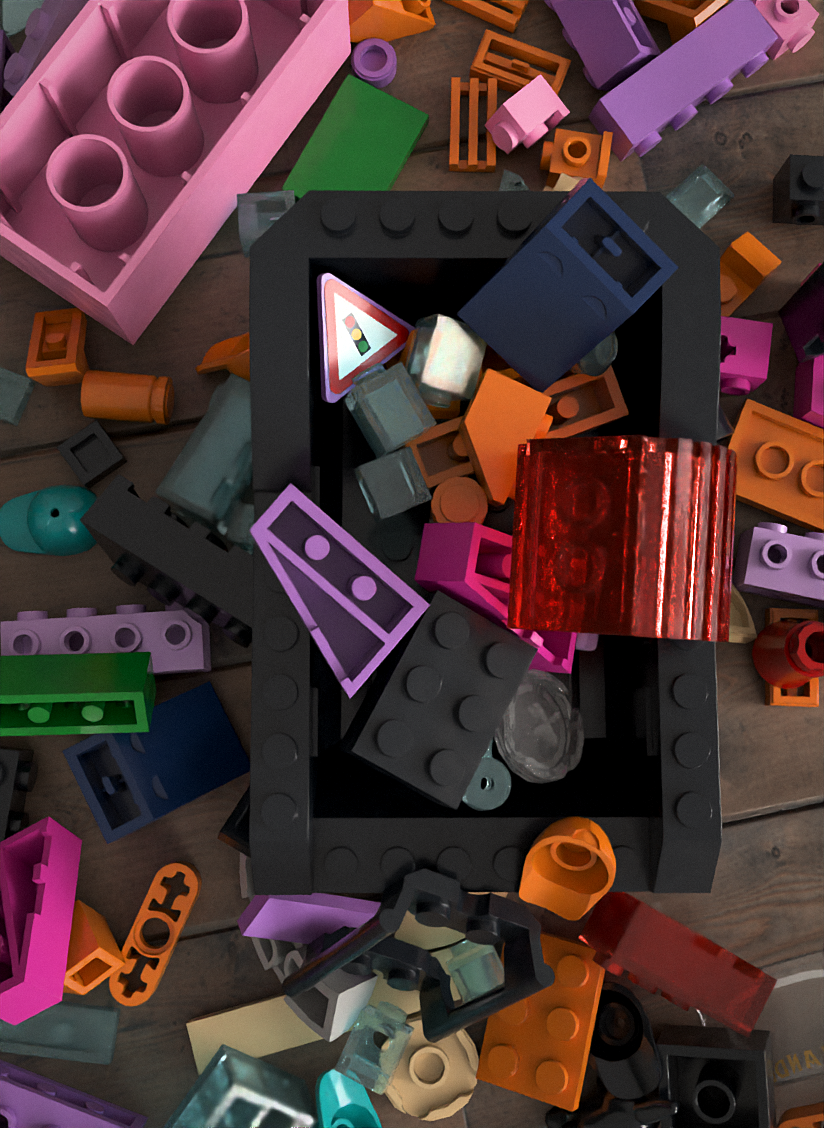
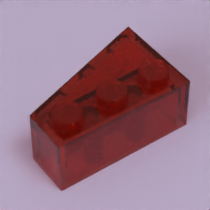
(676, 960)

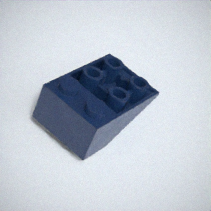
(567, 286)
(152, 773)

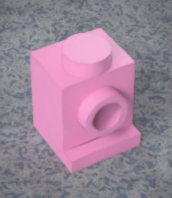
(790, 21)
(526, 116)

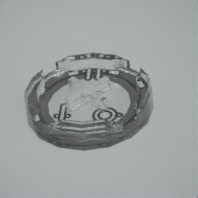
(540, 730)

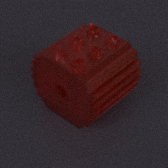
(623, 537)

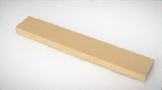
(272, 1026)

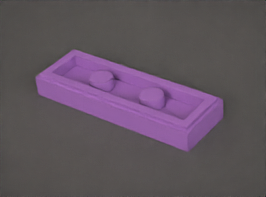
(303, 916)

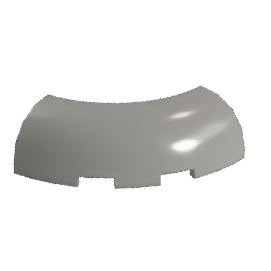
(330, 1004)

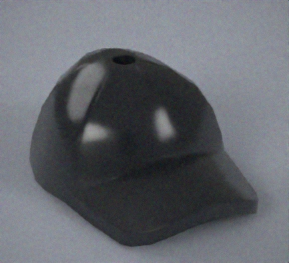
(625, 1055)

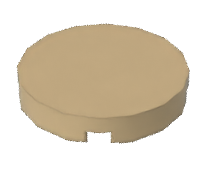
(433, 1077)

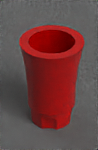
(790, 653)

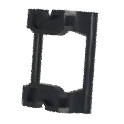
(406, 967)

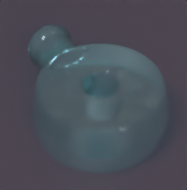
(497, 786)

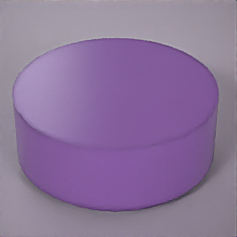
(374, 62)

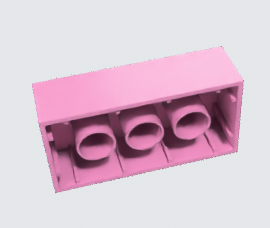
(145, 134)

